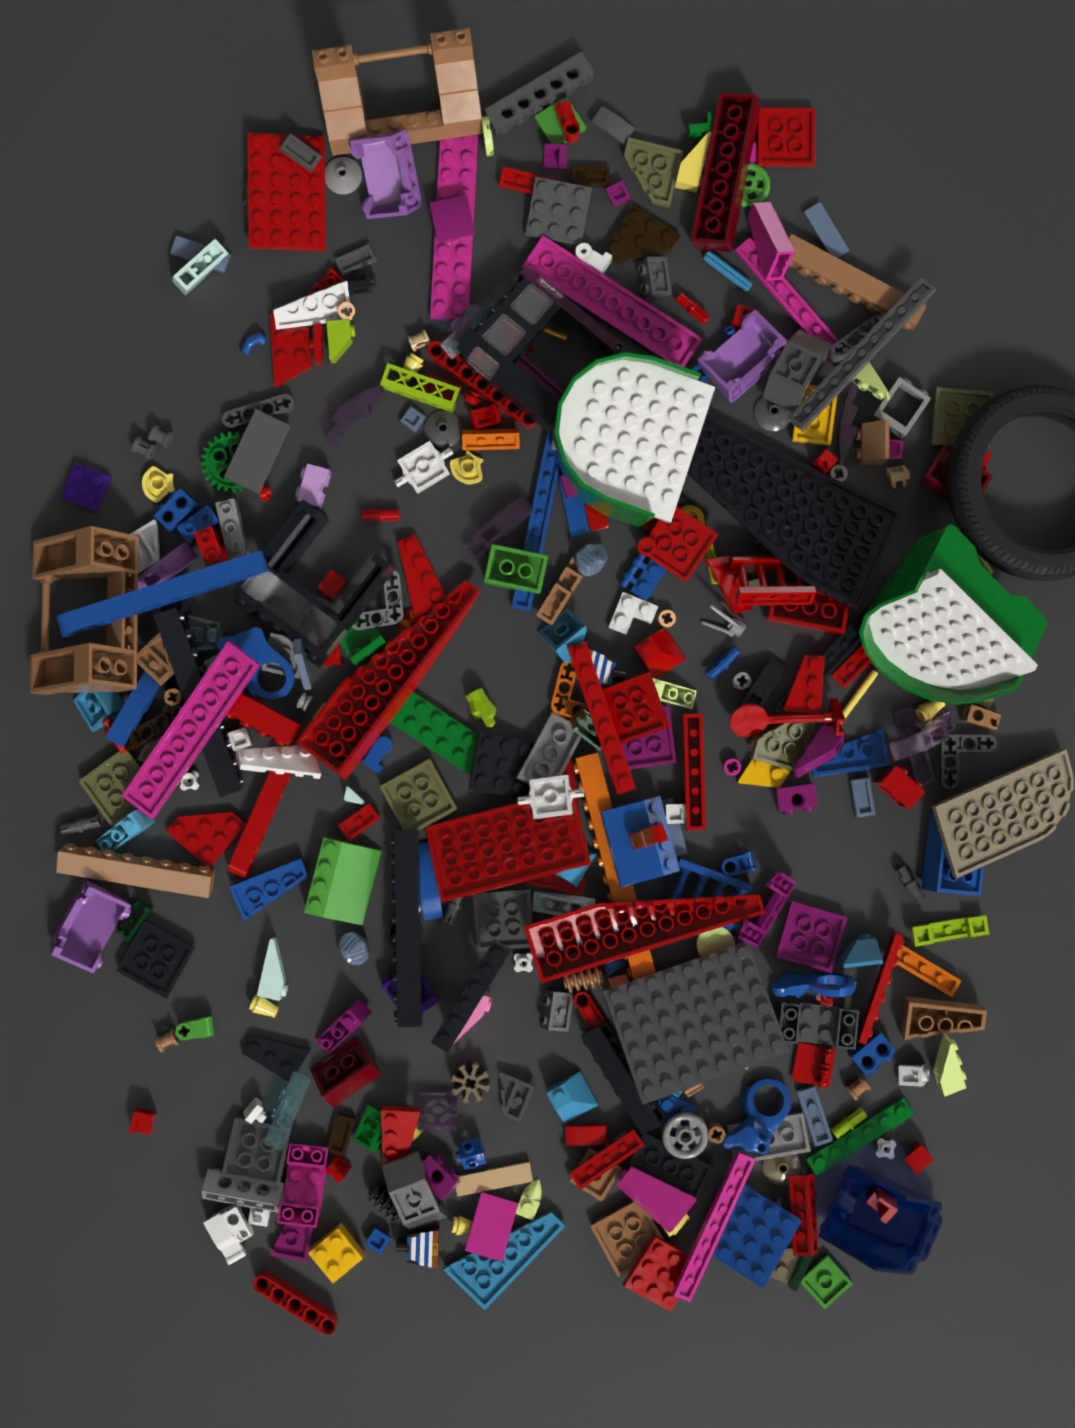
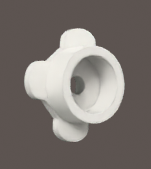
(193, 784)
(523, 967)
(889, 1153)

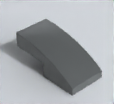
(612, 124)

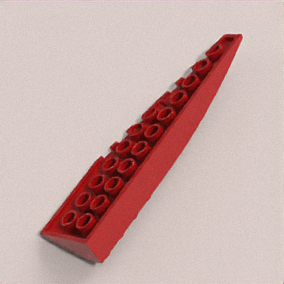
(378, 690)
(628, 928)

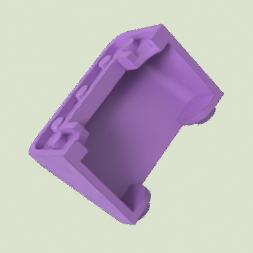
(388, 174)
(743, 356)
(88, 926)

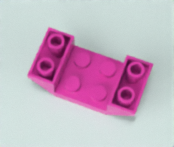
(303, 1185)

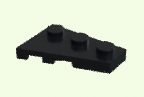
(276, 1056)

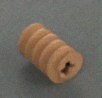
(584, 978)

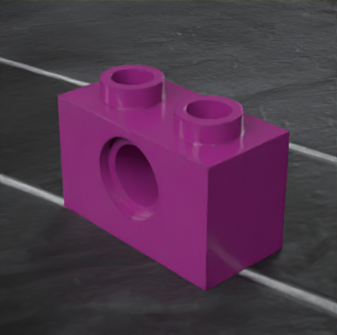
(806, 792)
(449, 1180)

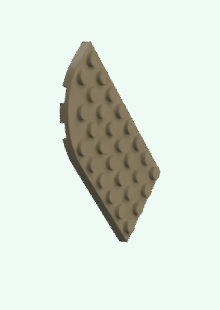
(1005, 813)

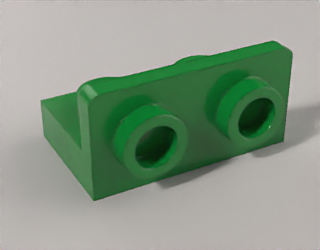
(370, 1129)

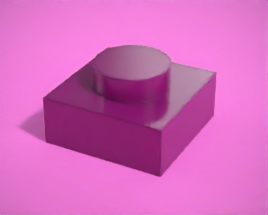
(617, 194)

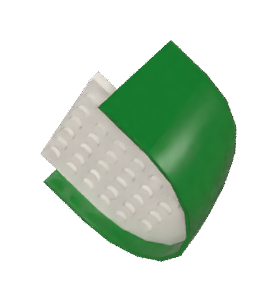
(630, 434)
(949, 625)

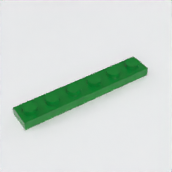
(860, 1136)

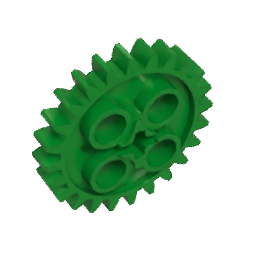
(216, 468)

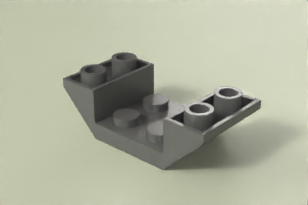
(795, 370)
(819, 1024)
(412, 1191)

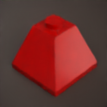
(659, 653)

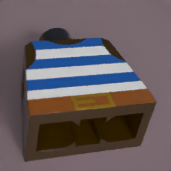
(606, 669)
(421, 1246)

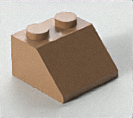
(873, 443)

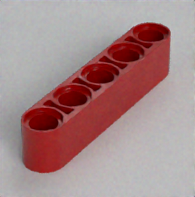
(300, 1311)

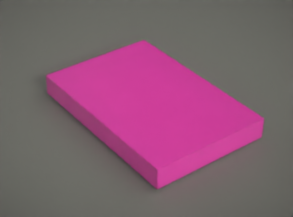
(491, 1226)

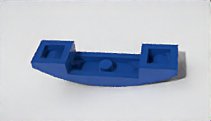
(429, 890)

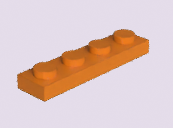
(927, 971)

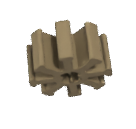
(468, 1087)

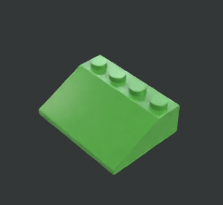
(342, 881)

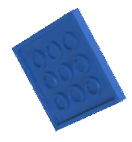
(756, 1236)

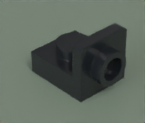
(361, 286)

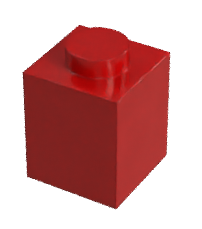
(332, 586)

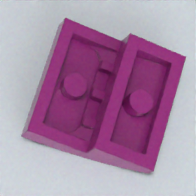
(452, 218)

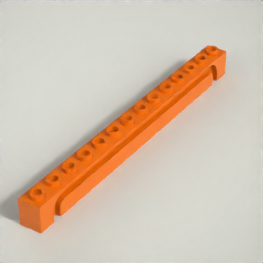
(596, 801)

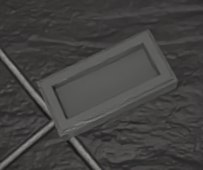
(300, 153)
(355, 260)

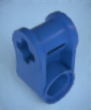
(741, 862)

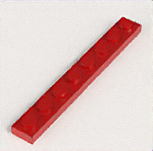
(601, 718)

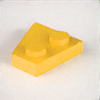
(763, 774)

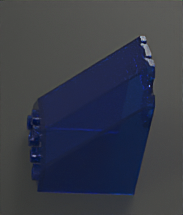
(879, 1245)

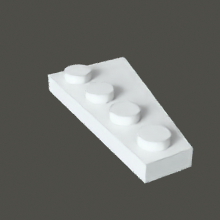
(313, 308)
(280, 760)

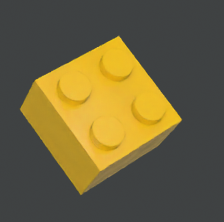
(336, 1252)

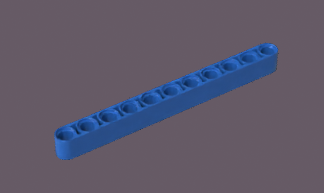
(162, 593)

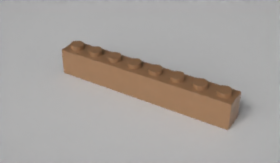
(847, 279)
(135, 870)

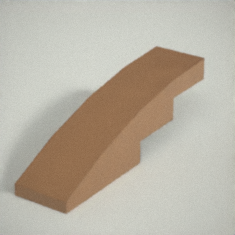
(560, 593)

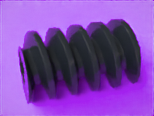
(383, 1198)

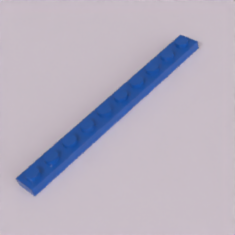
(540, 516)

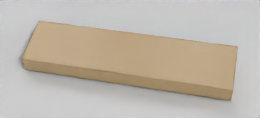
(494, 1178)

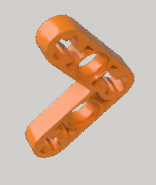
(569, 704)

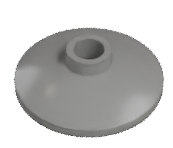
(343, 184)

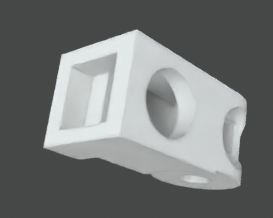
(592, 258)
(237, 1222)

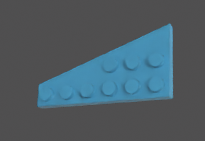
(486, 1277)

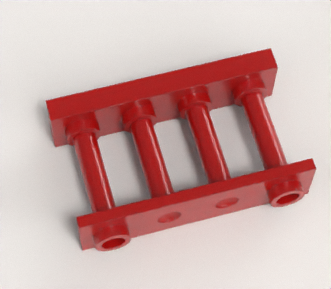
(767, 595)

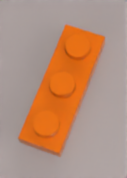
(490, 439)

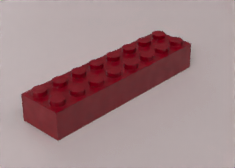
(725, 171)

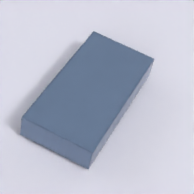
(862, 797)

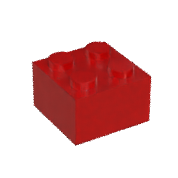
(899, 786)

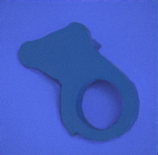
(256, 645)
(798, 984)
(756, 1130)

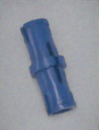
(722, 663)

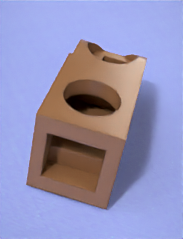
(980, 717)

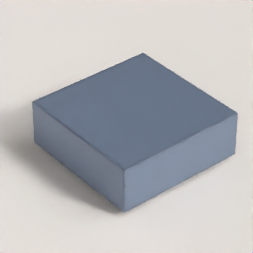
(412, 419)

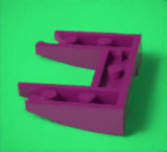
(755, 933)

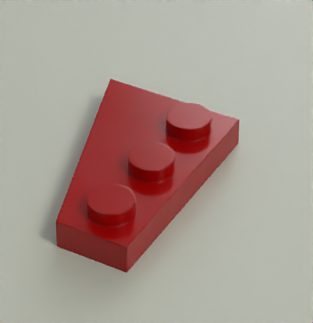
(727, 581)

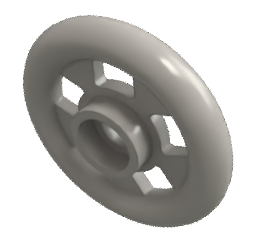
(675, 1122)

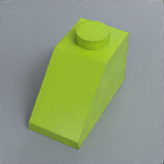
(339, 337)

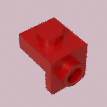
(485, 417)

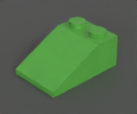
(516, 569)

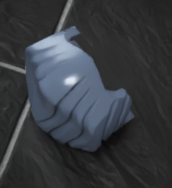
(590, 559)
(353, 948)

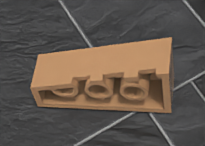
(933, 1017)

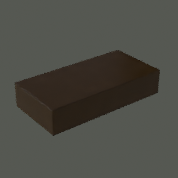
(590, 176)
(341, 1134)

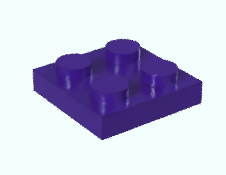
(86, 487)

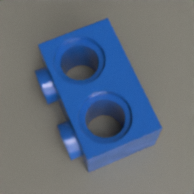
(179, 514)
(204, 518)
(870, 1050)

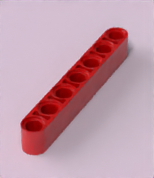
(472, 383)
(258, 823)

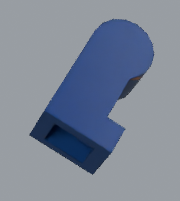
(376, 754)

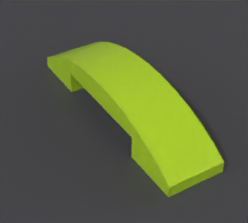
(950, 929)

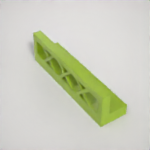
(413, 393)

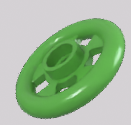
(761, 193)

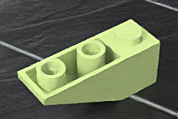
(869, 380)
(675, 694)
(947, 1068)

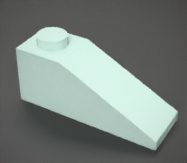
(199, 267)
(559, 904)
(273, 975)

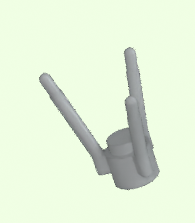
(735, 625)

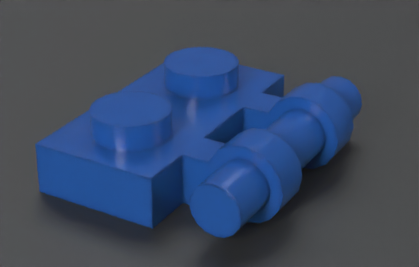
(648, 579)

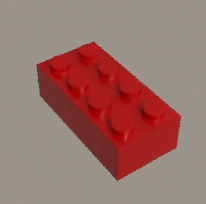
(823, 615)
(265, 720)

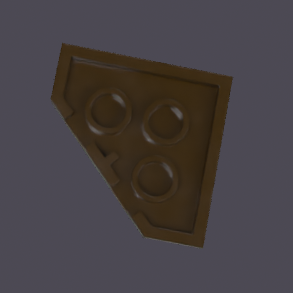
(640, 238)

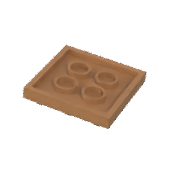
(625, 1235)

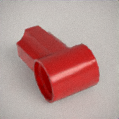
(567, 121)
(588, 1009)

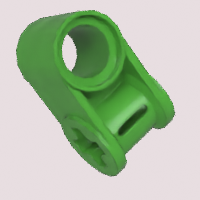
(199, 1028)

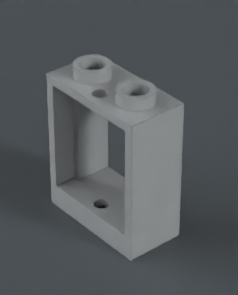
(894, 426)

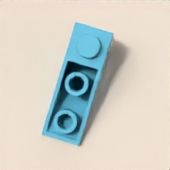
(124, 831)

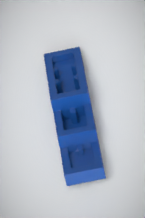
(133, 710)

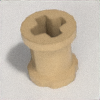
(419, 340)

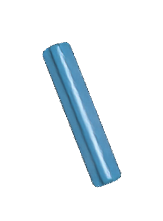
(727, 271)

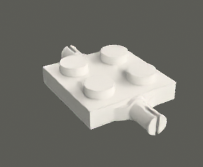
(423, 467)
(551, 796)

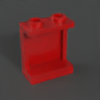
(211, 546)

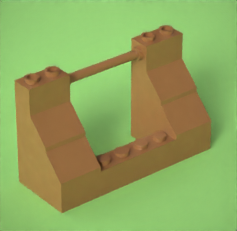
(456, 83)
(88, 666)

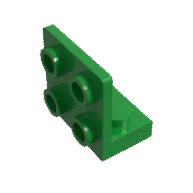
(362, 643)

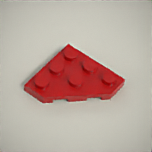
(207, 834)

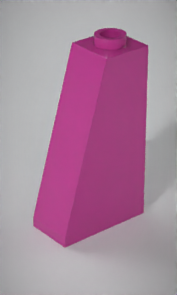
(770, 241)
(655, 1197)

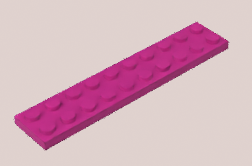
(454, 257)
(612, 303)
(191, 729)

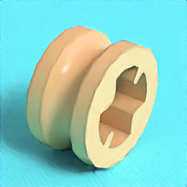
(342, 314)
(672, 616)

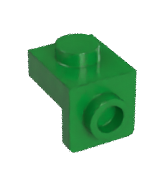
(698, 131)

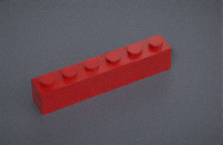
(693, 771)

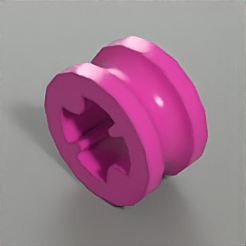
(734, 772)

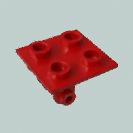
(813, 1065)

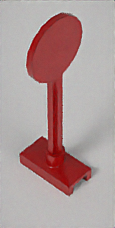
(752, 719)

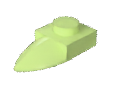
(530, 1200)

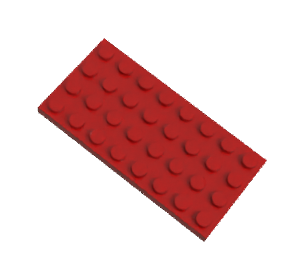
(503, 849)

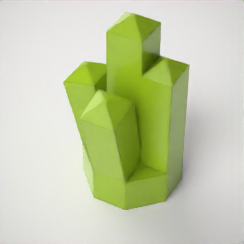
(481, 707)

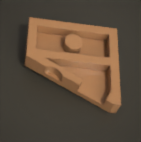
(155, 661)

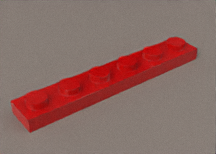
(877, 994)

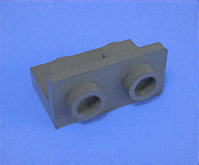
(654, 277)
(556, 1010)

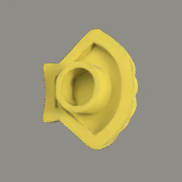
(467, 468)
(157, 484)

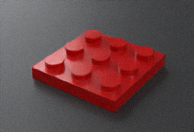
(786, 137)
(681, 543)
(635, 708)
(657, 1272)

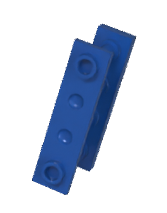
(704, 874)

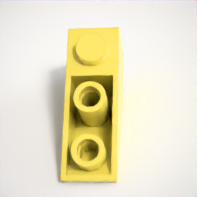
(691, 168)

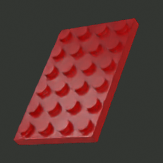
(284, 197)

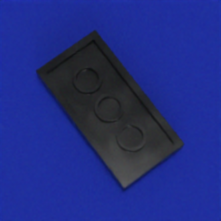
(683, 1174)

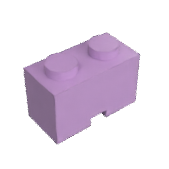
(312, 485)

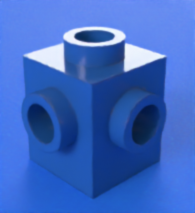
(471, 1153)

